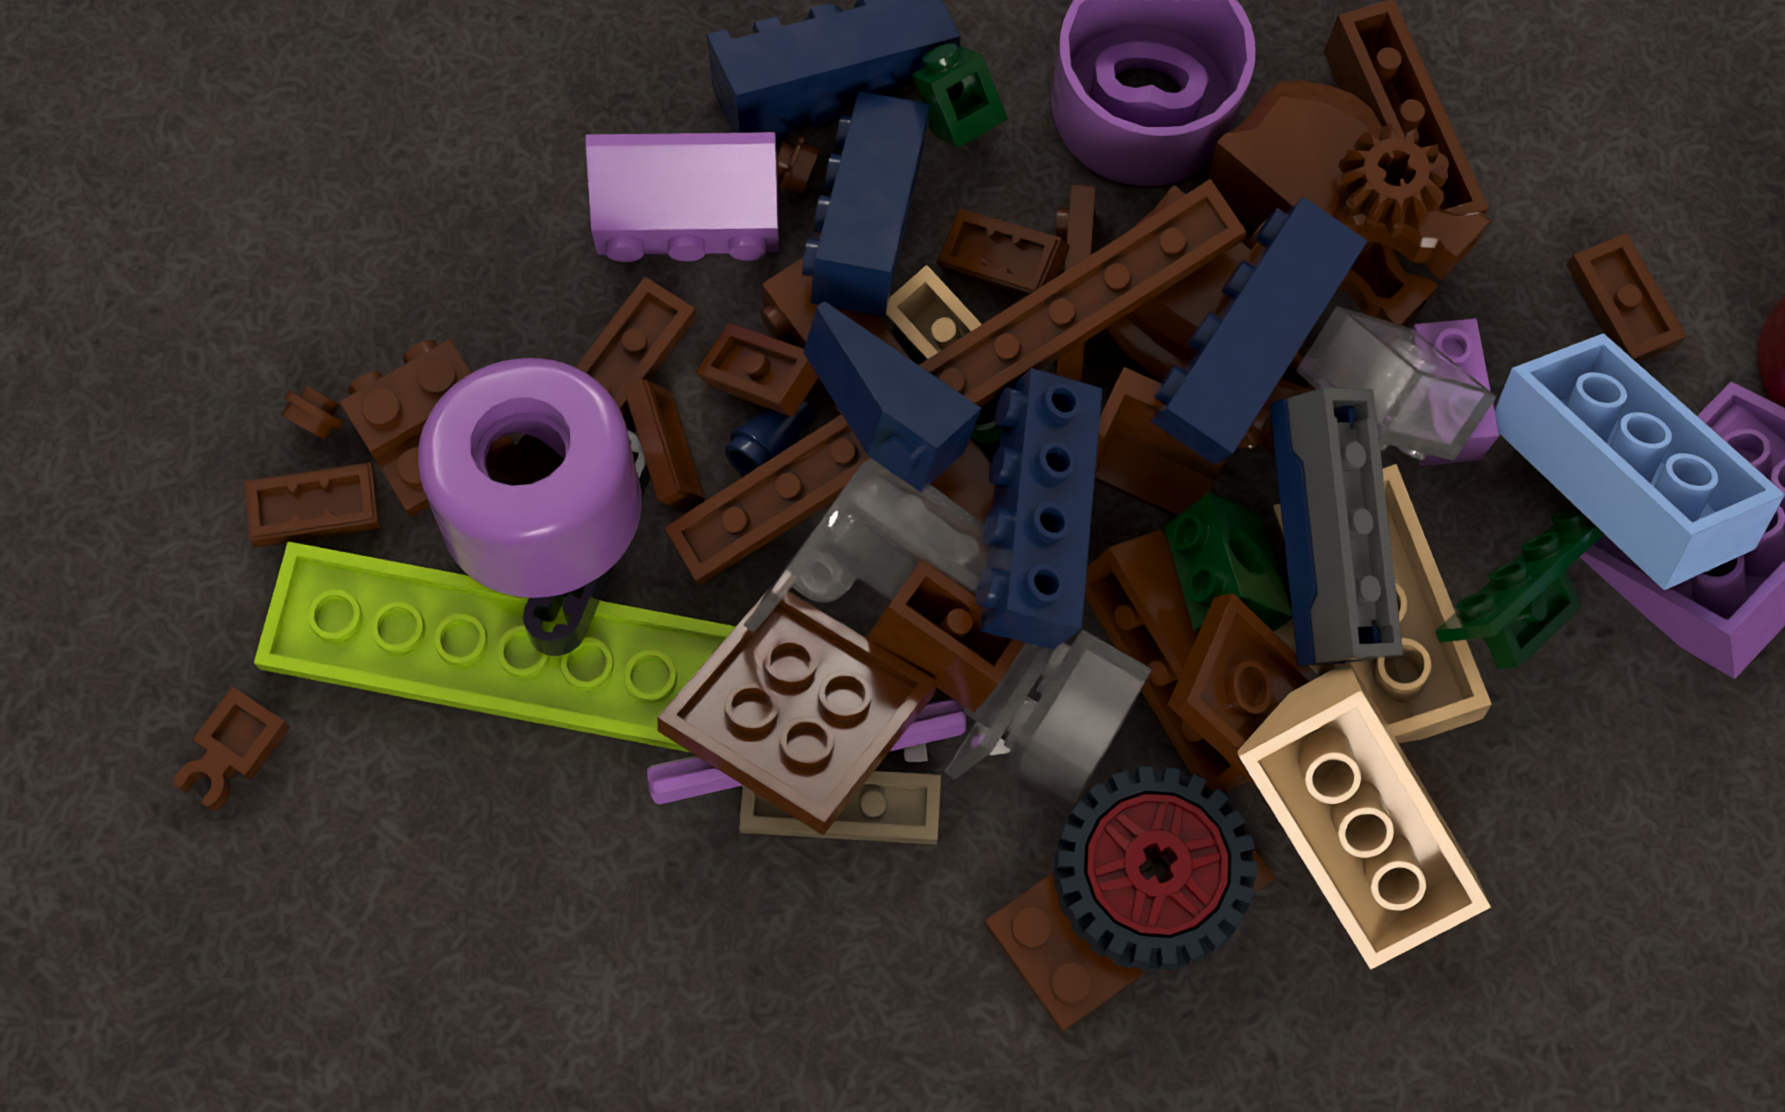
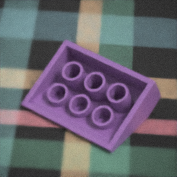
(1738, 605)

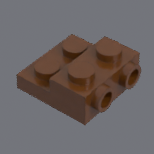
(394, 408)

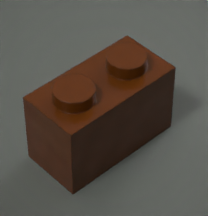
(938, 632)

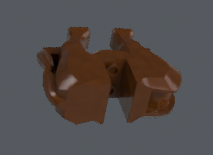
(1270, 162)

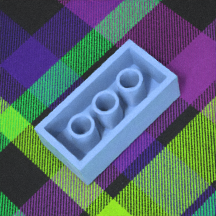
(1635, 460)

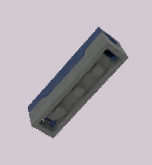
(1335, 527)

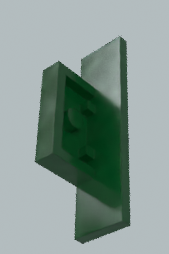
(1528, 596)

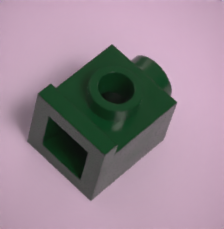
(973, 101)

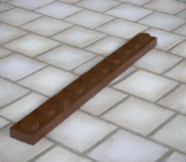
(976, 366)

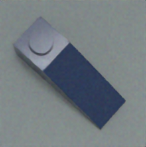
(891, 403)

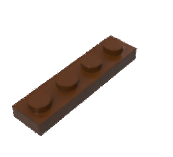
(625, 351)

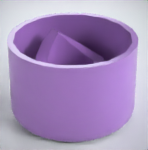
(1143, 132)
(538, 534)

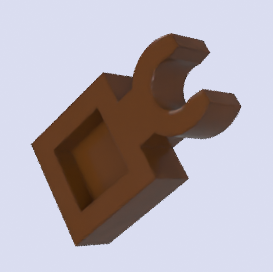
(235, 738)

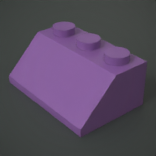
(683, 195)

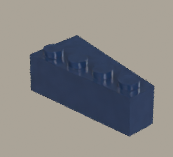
(818, 65)

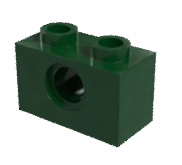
(1223, 552)

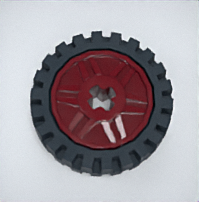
(1139, 918)

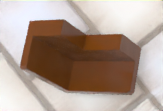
(1142, 457)

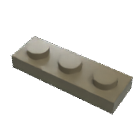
(884, 809)

